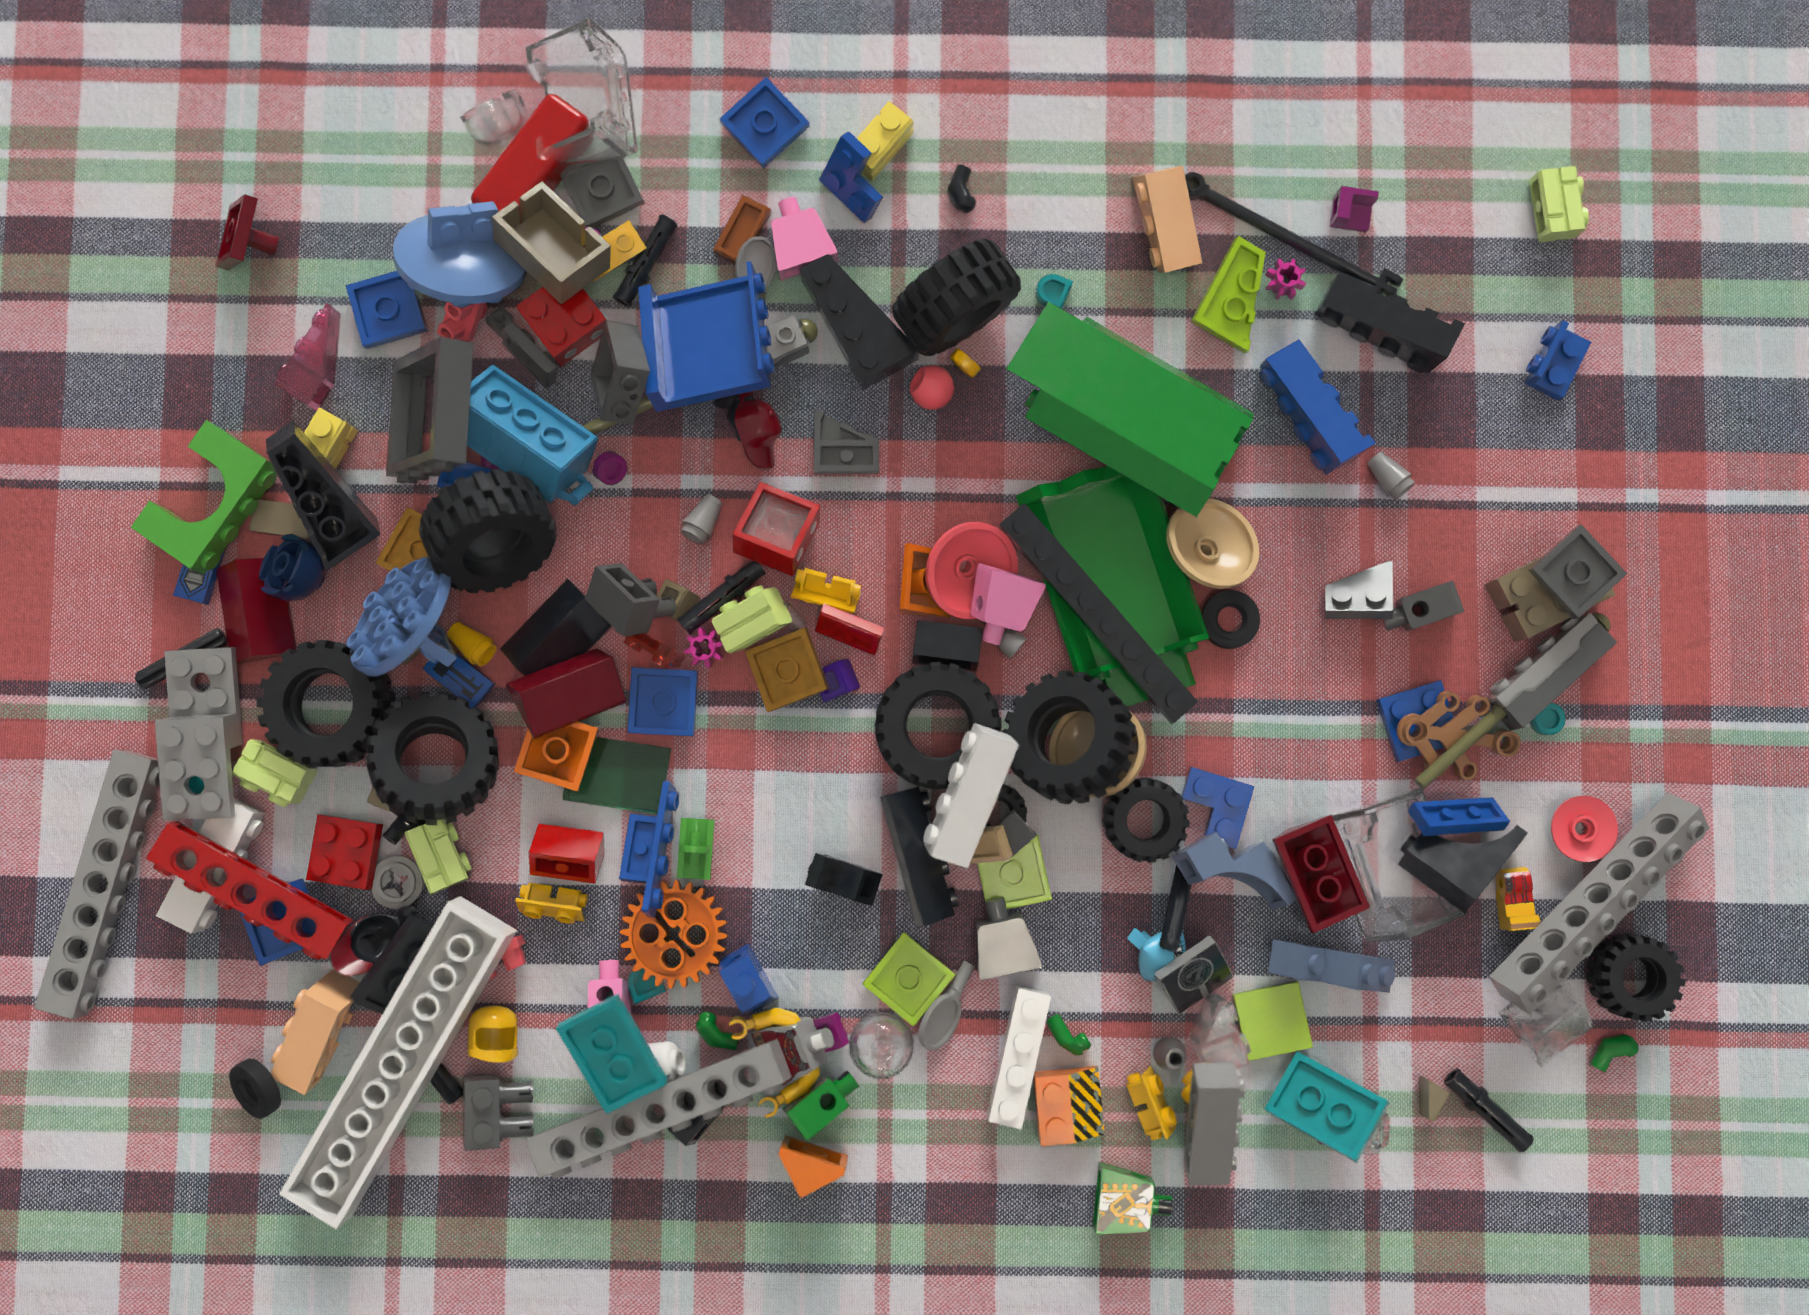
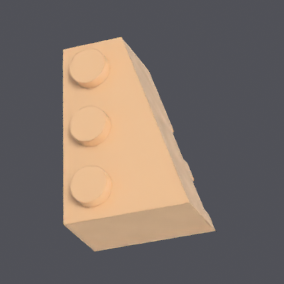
(1168, 219)
(313, 1032)

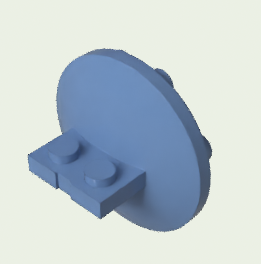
(455, 256)
(402, 620)

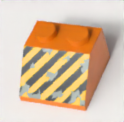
(1068, 1105)

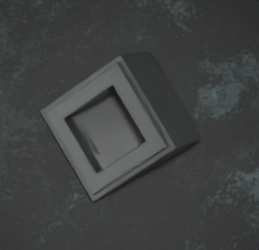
(1017, 831)

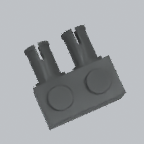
(626, 600)
(481, 1111)

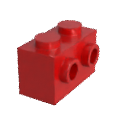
(569, 851)

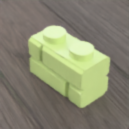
(1558, 204)
(751, 619)
(270, 771)
(438, 856)

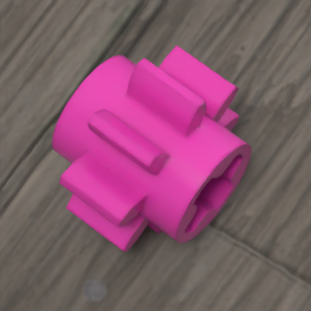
(1292, 272)
(696, 650)

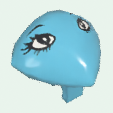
(1151, 955)

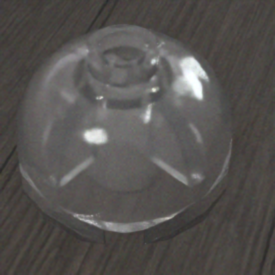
(496, 120)
(882, 1029)

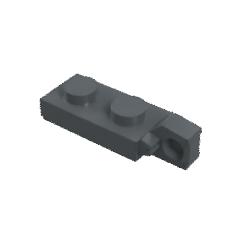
(523, 347)

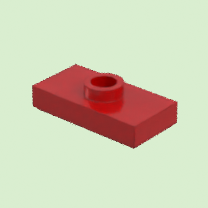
(849, 629)

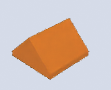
(914, 591)
(558, 756)
(810, 1164)

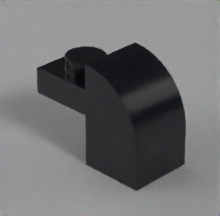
(843, 879)

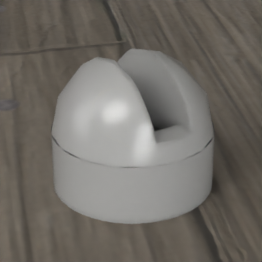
(1011, 642)

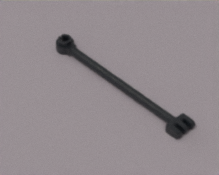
(1204, 193)

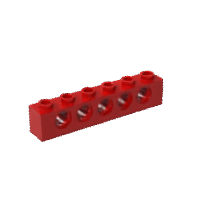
(168, 860)

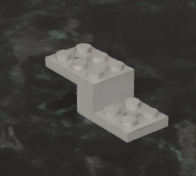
(199, 734)

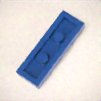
(1458, 816)

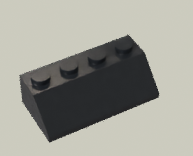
(921, 873)

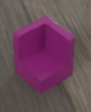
(1352, 208)

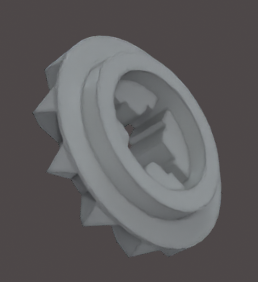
(392, 897)

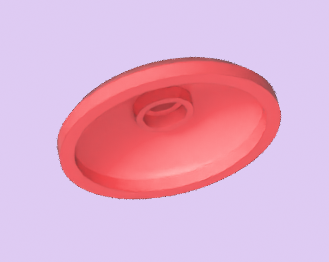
(968, 542)

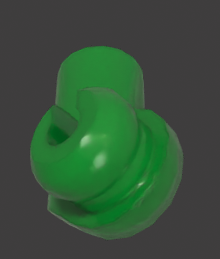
(712, 1035)
(1064, 1038)
(1613, 1047)

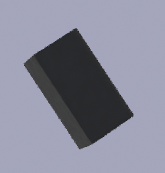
(556, 631)

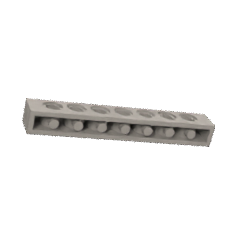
(1599, 902)
(56, 990)
(549, 1146)

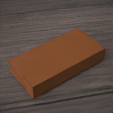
(743, 224)

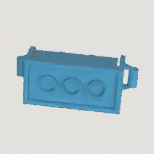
(529, 436)

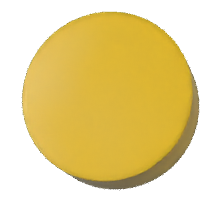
(965, 363)

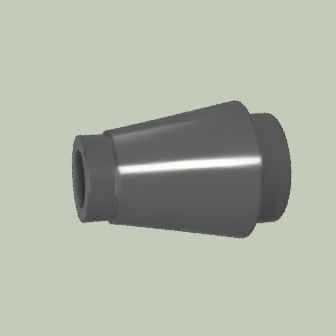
(1165, 1048)

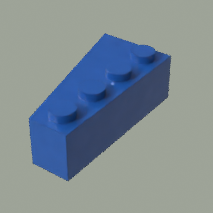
(1314, 408)

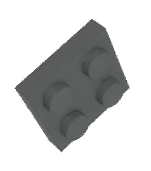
(601, 190)
(1577, 572)

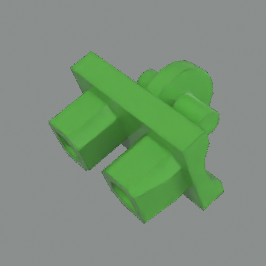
(695, 848)

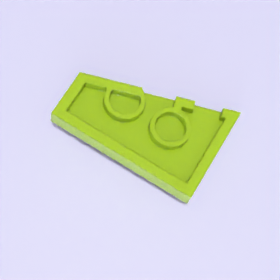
(1231, 297)

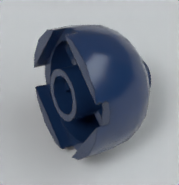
(291, 569)

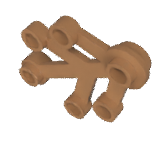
(1452, 732)

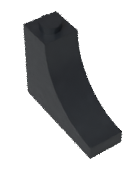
(1458, 869)

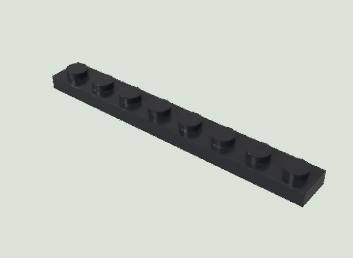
(1098, 613)

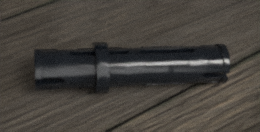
(626, 293)
(751, 571)
(1477, 1100)

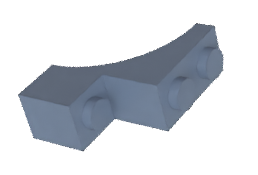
(1252, 865)
(1331, 966)

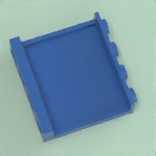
(706, 341)

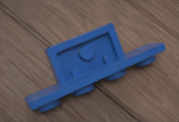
(646, 846)

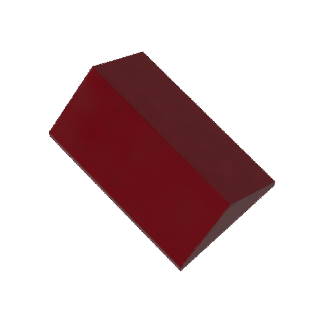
(253, 620)
(567, 692)
(1320, 873)

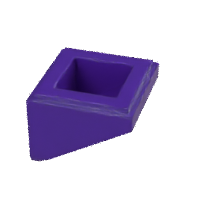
(840, 679)

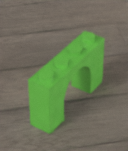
(245, 480)

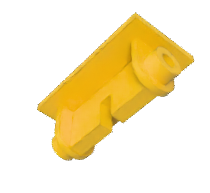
(624, 245)
(840, 594)
(564, 907)
(1158, 1115)

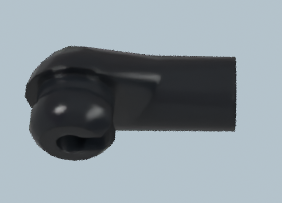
(958, 191)
(398, 827)

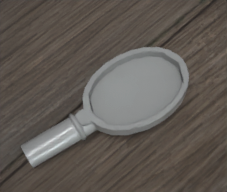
(761, 254)
(945, 1012)

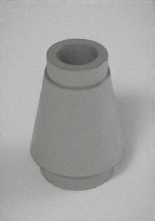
(1390, 475)
(702, 519)

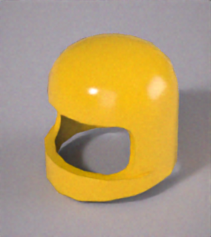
(493, 1034)

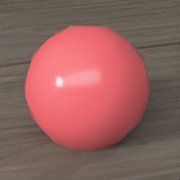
(932, 387)

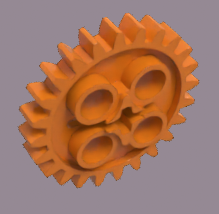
(652, 955)

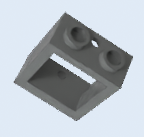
(619, 371)

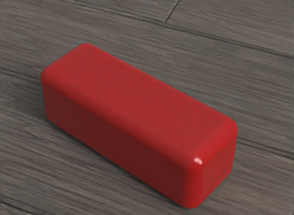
(518, 165)

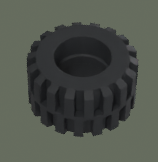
(1173, 824)
(1661, 983)

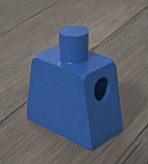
(746, 980)

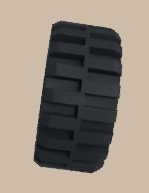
(956, 297)
(497, 502)
(905, 694)
(284, 699)
(426, 717)
(1104, 758)

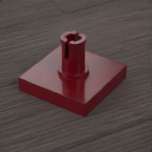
(240, 235)

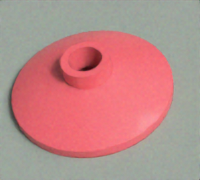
(1599, 828)

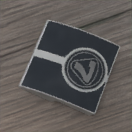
(1194, 974)

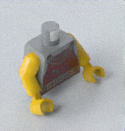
(801, 1046)

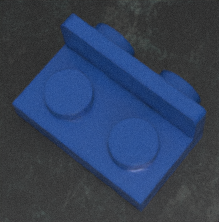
(1557, 361)

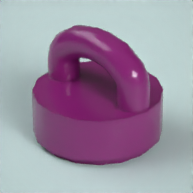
(609, 468)

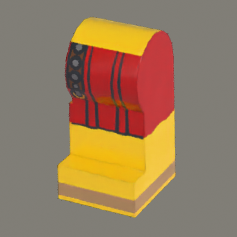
(1515, 899)

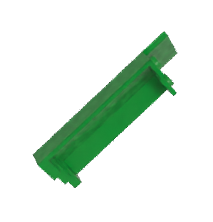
(1128, 407)
(1121, 543)

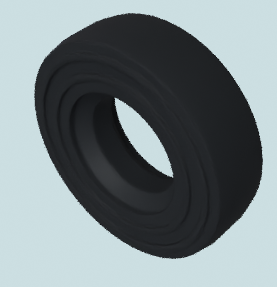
(1244, 605)
(255, 1088)

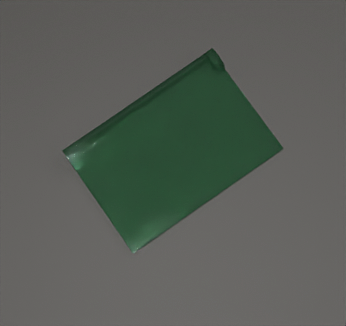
(623, 776)

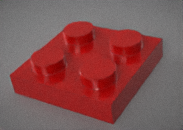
(344, 852)

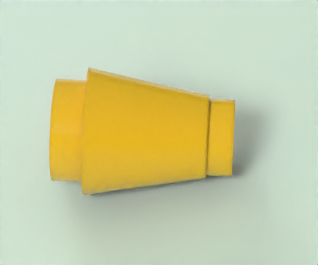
(472, 644)

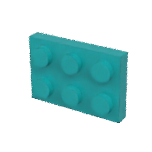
(612, 1053)
(1327, 1106)

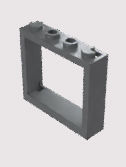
(452, 368)

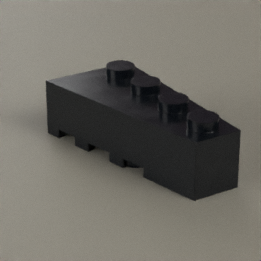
(1388, 323)
(860, 328)
(322, 499)

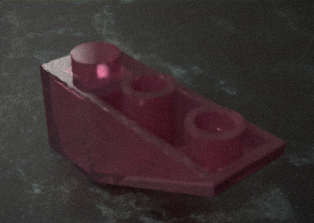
(312, 367)

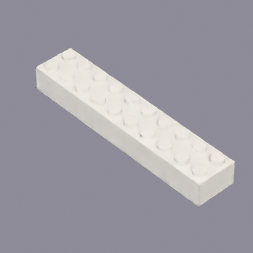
(398, 1062)

